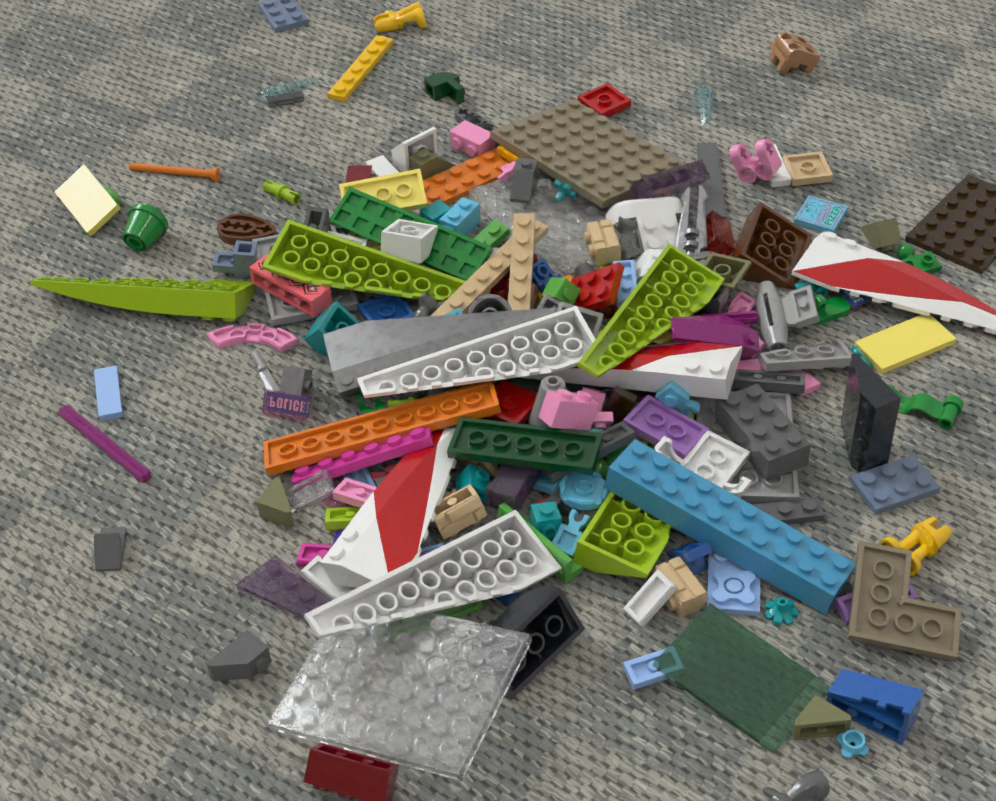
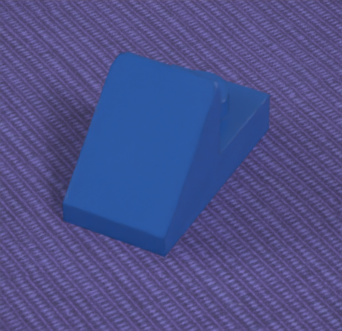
(692, 554)

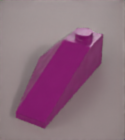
(716, 330)

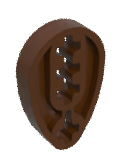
(243, 228)

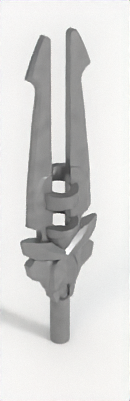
(700, 232)

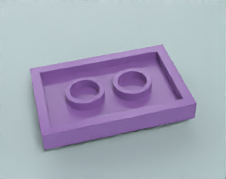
(654, 420)

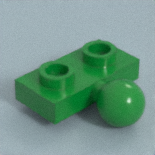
(925, 261)

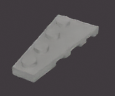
(817, 357)

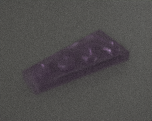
(282, 587)

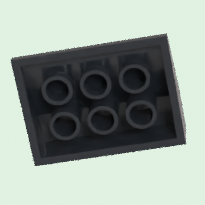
(868, 416)

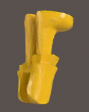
(394, 20)
(926, 537)

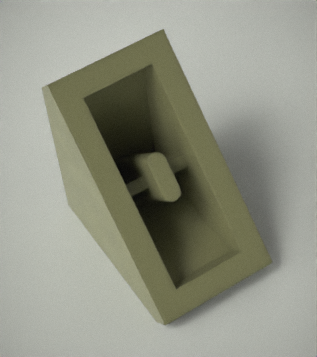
(274, 505)
(820, 720)

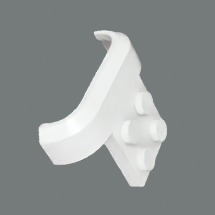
(655, 219)
(713, 460)

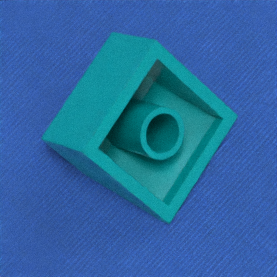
(329, 320)

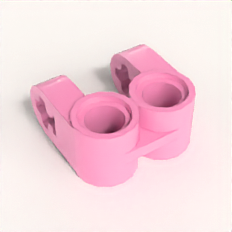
(753, 167)

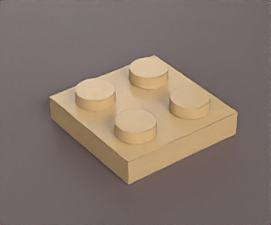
(807, 168)

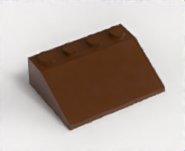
(772, 247)

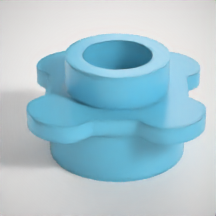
(855, 737)

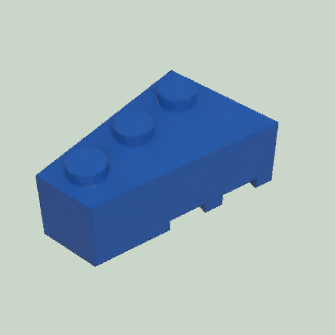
(877, 703)

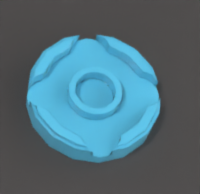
(583, 491)

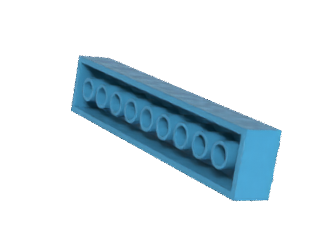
(730, 526)

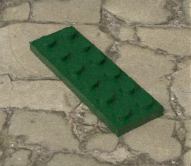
(525, 445)

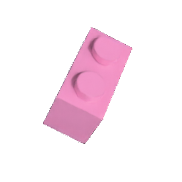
(471, 139)
(568, 410)

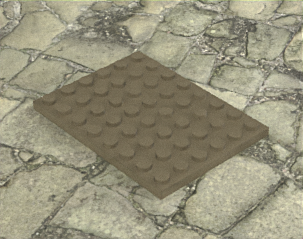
(584, 151)

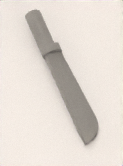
(263, 371)

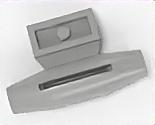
(778, 314)

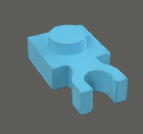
(677, 398)
(567, 536)

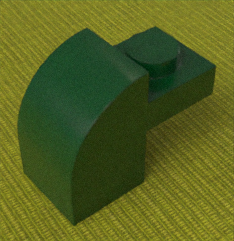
(443, 85)

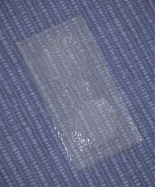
(310, 491)

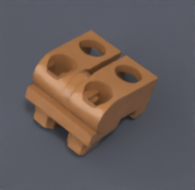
(793, 51)

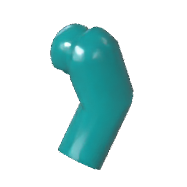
(816, 288)

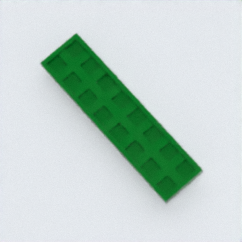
(369, 216)

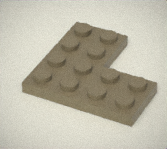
(887, 617)

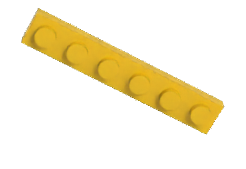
(360, 68)

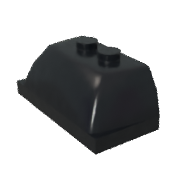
(551, 625)

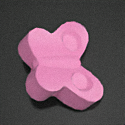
(507, 171)

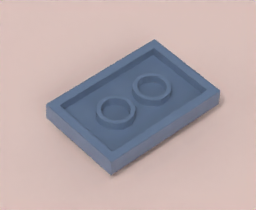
(283, 14)
(894, 484)

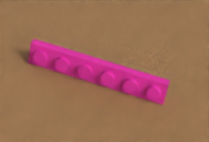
(371, 455)

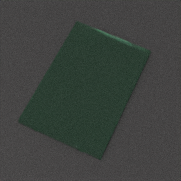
(740, 677)

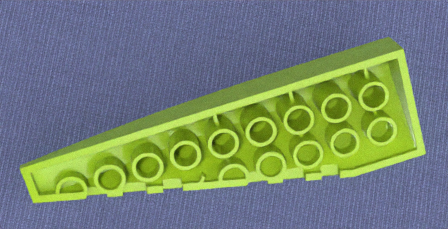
(669, 289)

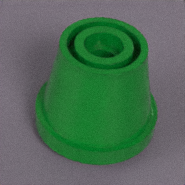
(144, 226)

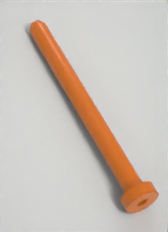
(214, 174)

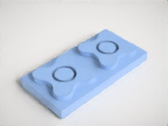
(732, 587)

